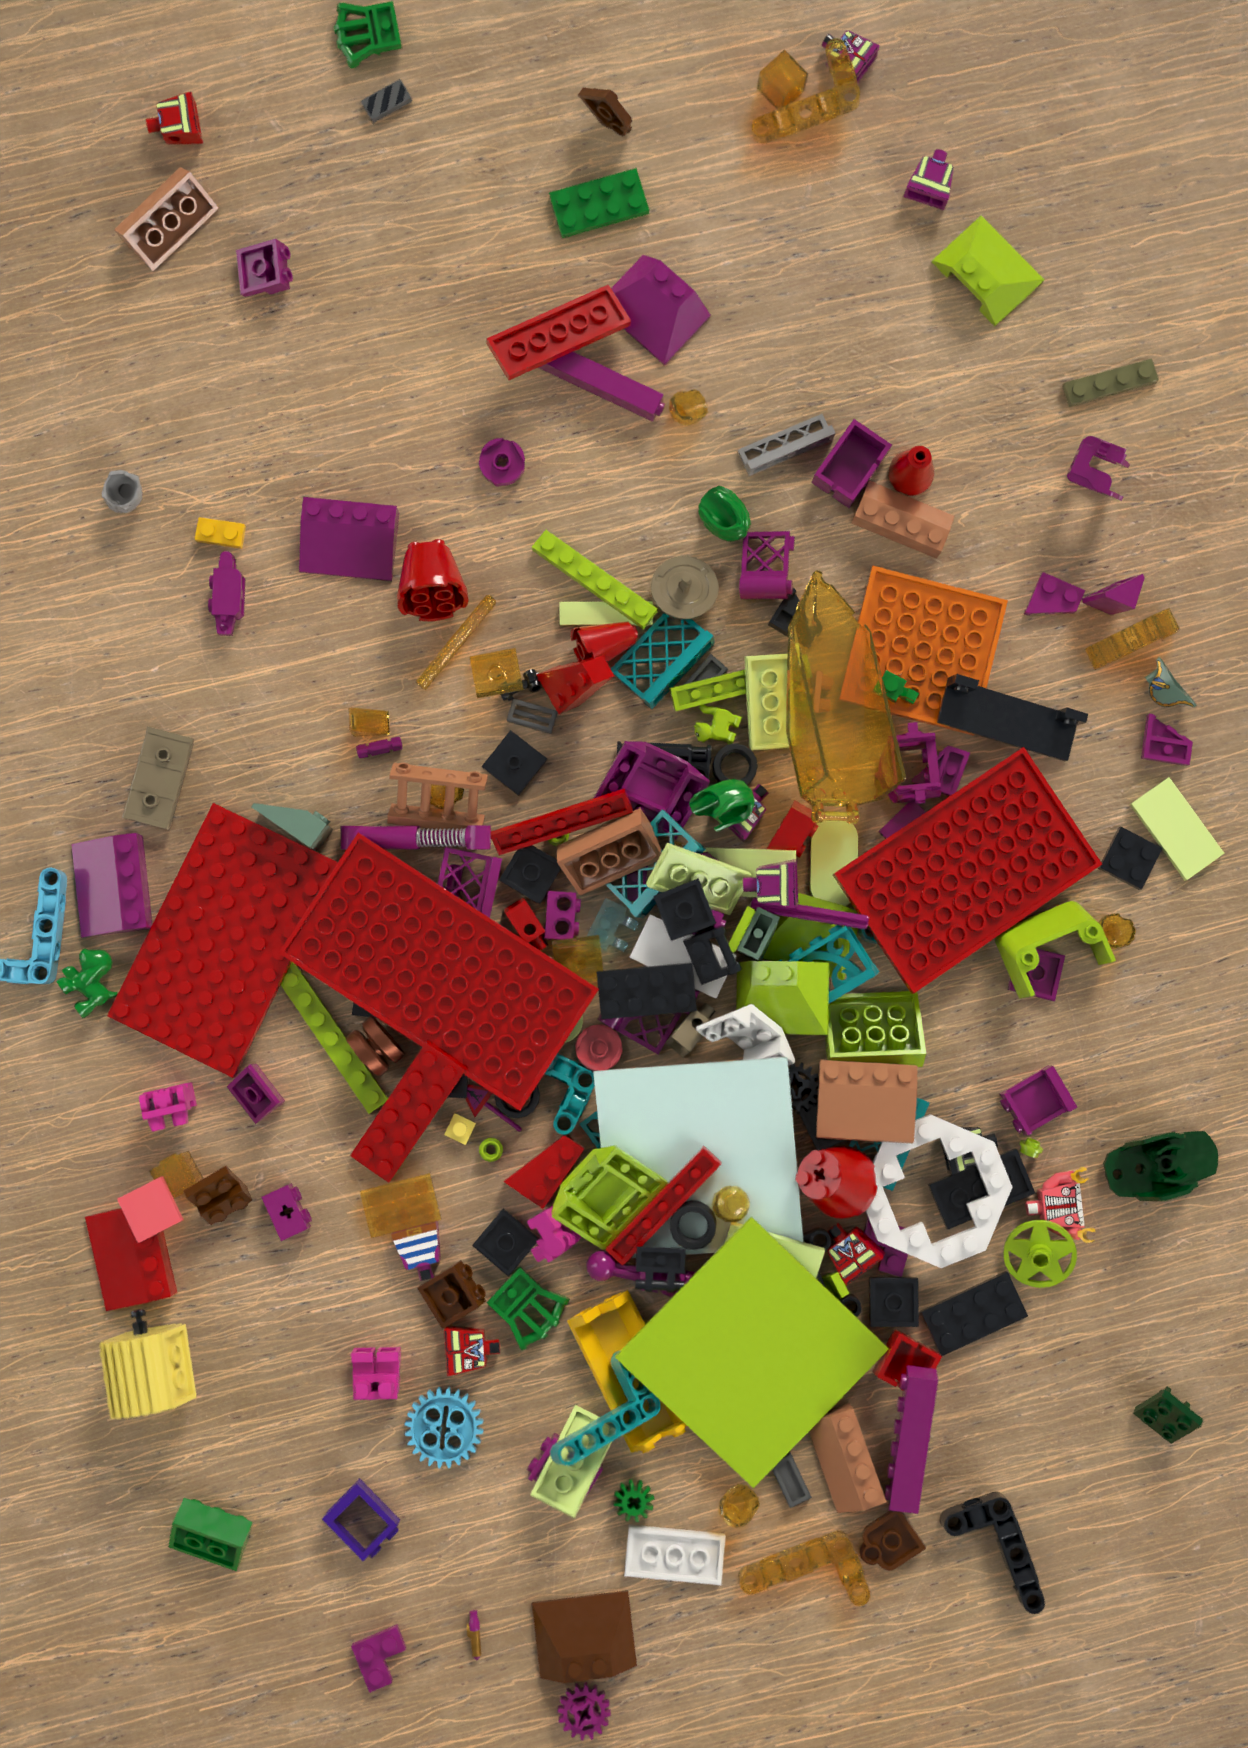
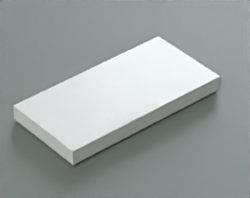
(657, 949)
(674, 1554)

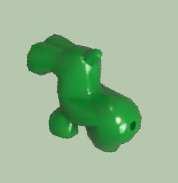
(94, 966)

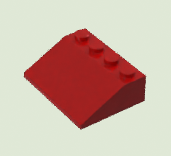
(126, 1269)

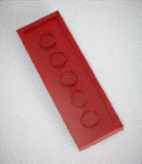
(558, 332)
(408, 1111)

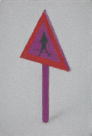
(477, 1099)

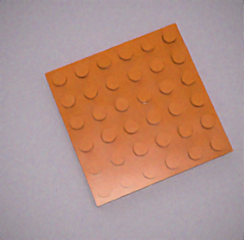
(929, 634)

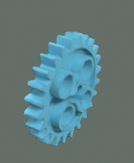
(423, 1424)

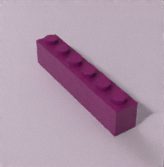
(912, 1439)

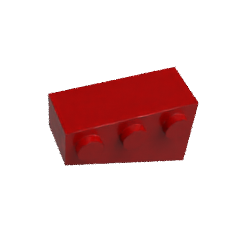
(574, 682)
(794, 830)
(546, 1171)

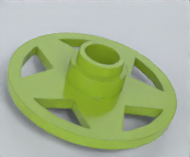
(1040, 1253)

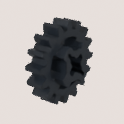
(804, 1086)

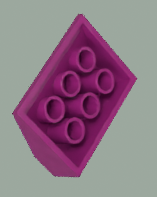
(348, 538)
(112, 885)

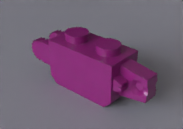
(227, 594)

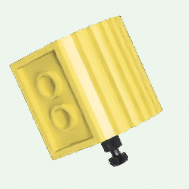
(147, 1369)

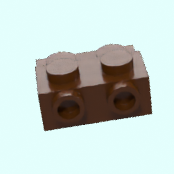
(218, 1195)
(452, 1294)

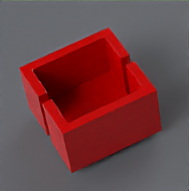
(903, 1352)

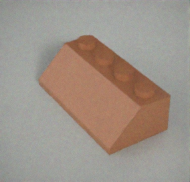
(166, 218)
(903, 519)
(609, 852)
(846, 1461)

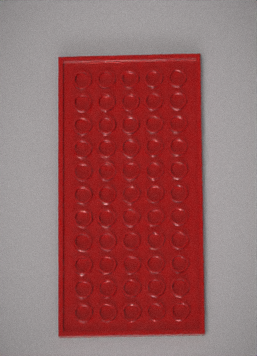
(438, 970)

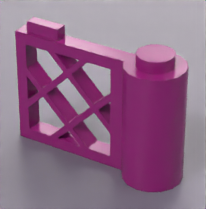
(769, 583)
(620, 1023)

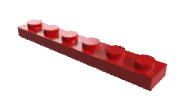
(561, 822)
(663, 1205)

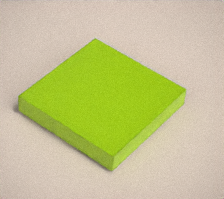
(741, 928)

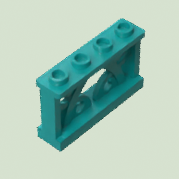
(854, 973)

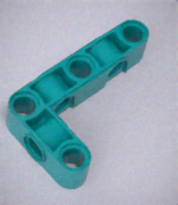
(576, 1095)

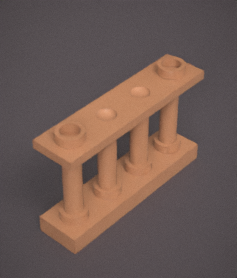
(429, 817)

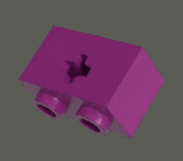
(276, 1204)

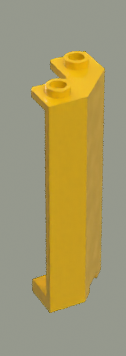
(600, 1334)

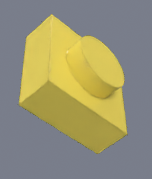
(460, 1128)

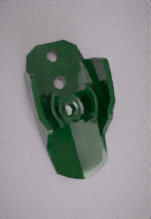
(1168, 1163)

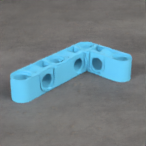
(45, 944)

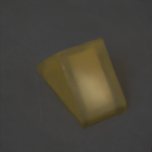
(368, 722)

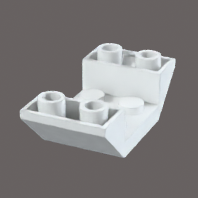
(752, 1032)

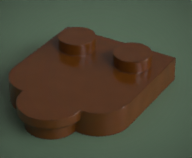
(607, 109)
(890, 1541)

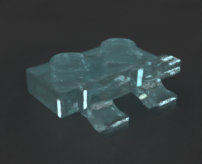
(607, 923)

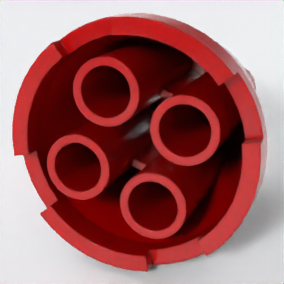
(430, 582)
(838, 1181)

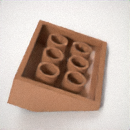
(866, 1101)

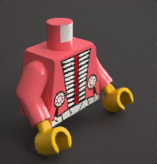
(1061, 1203)

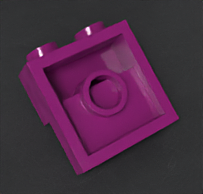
(264, 268)

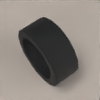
(740, 749)
(513, 1113)
(692, 1243)

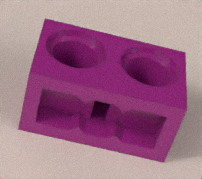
(554, 915)

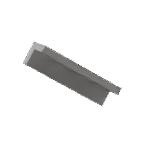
(787, 450)

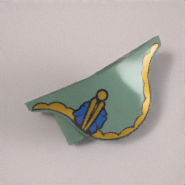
(1165, 689)

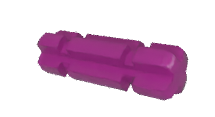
(379, 747)

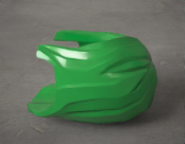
(724, 514)
(725, 801)

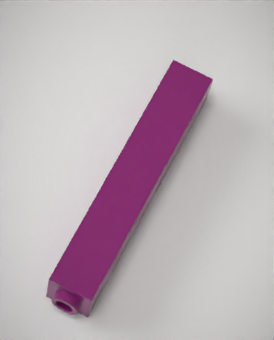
(607, 384)

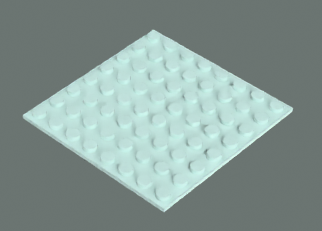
(731, 1109)

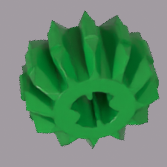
(633, 1509)

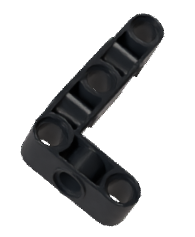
(979, 1513)

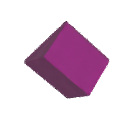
(1117, 597)
(255, 1093)

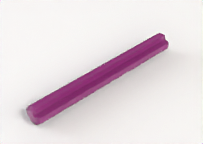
(816, 914)

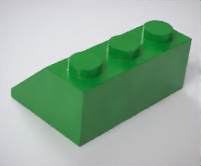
(210, 1534)

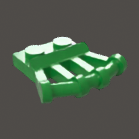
(382, 29)
(516, 1295)

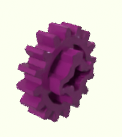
(591, 1716)

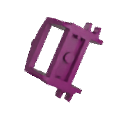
(1089, 477)
(932, 787)

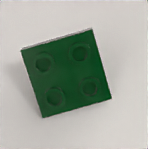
(1168, 1416)

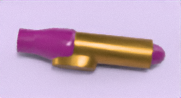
(473, 1632)

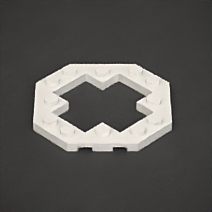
(983, 1211)

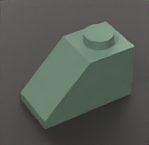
(758, 934)

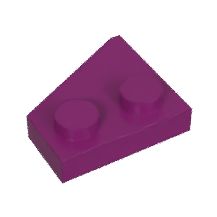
(1054, 596)
(1164, 743)
(951, 768)

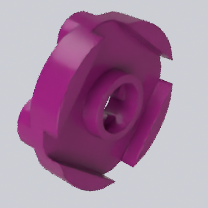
(514, 466)

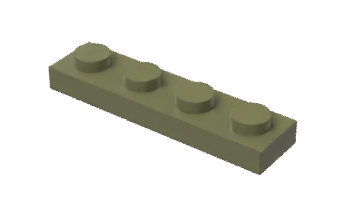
(1110, 382)

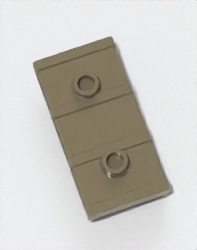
(158, 778)

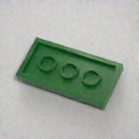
(599, 203)

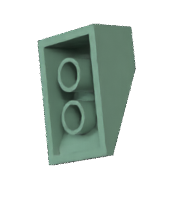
(306, 827)

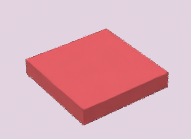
(150, 1209)

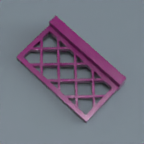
(488, 882)

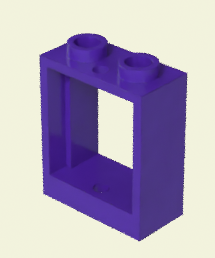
(376, 1504)

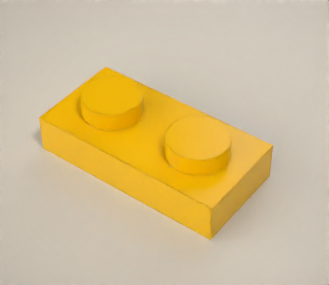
(220, 532)

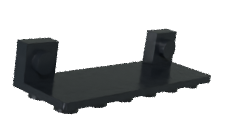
(1008, 718)

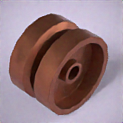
(372, 1049)

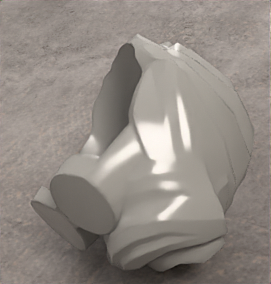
(122, 491)

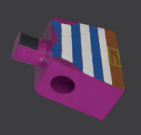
(419, 1248)

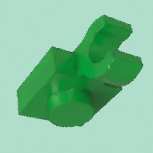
(895, 688)

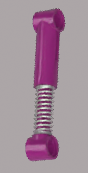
(414, 837)

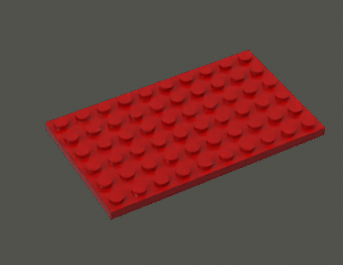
(967, 870)
(217, 941)

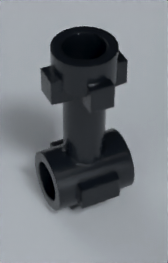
(530, 681)

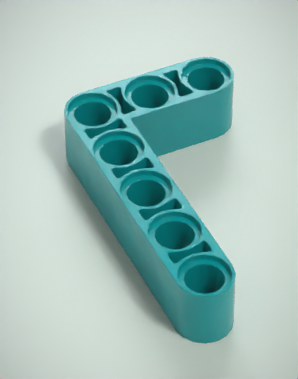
(614, 1419)

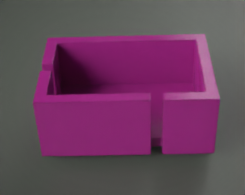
(851, 463)

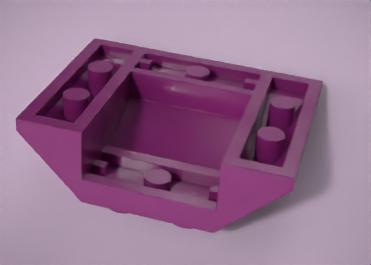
(660, 307)
(654, 782)

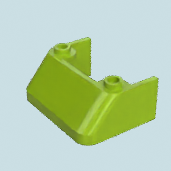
(1020, 941)

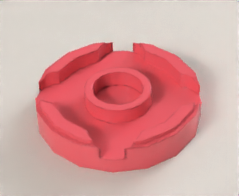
(598, 1047)

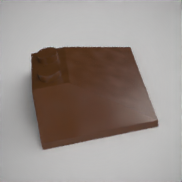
(584, 1637)

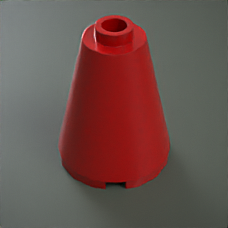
(912, 471)
(603, 640)

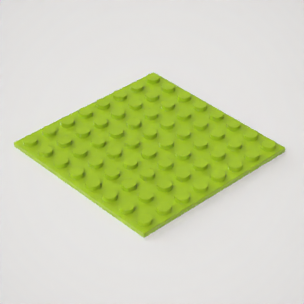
(752, 1352)

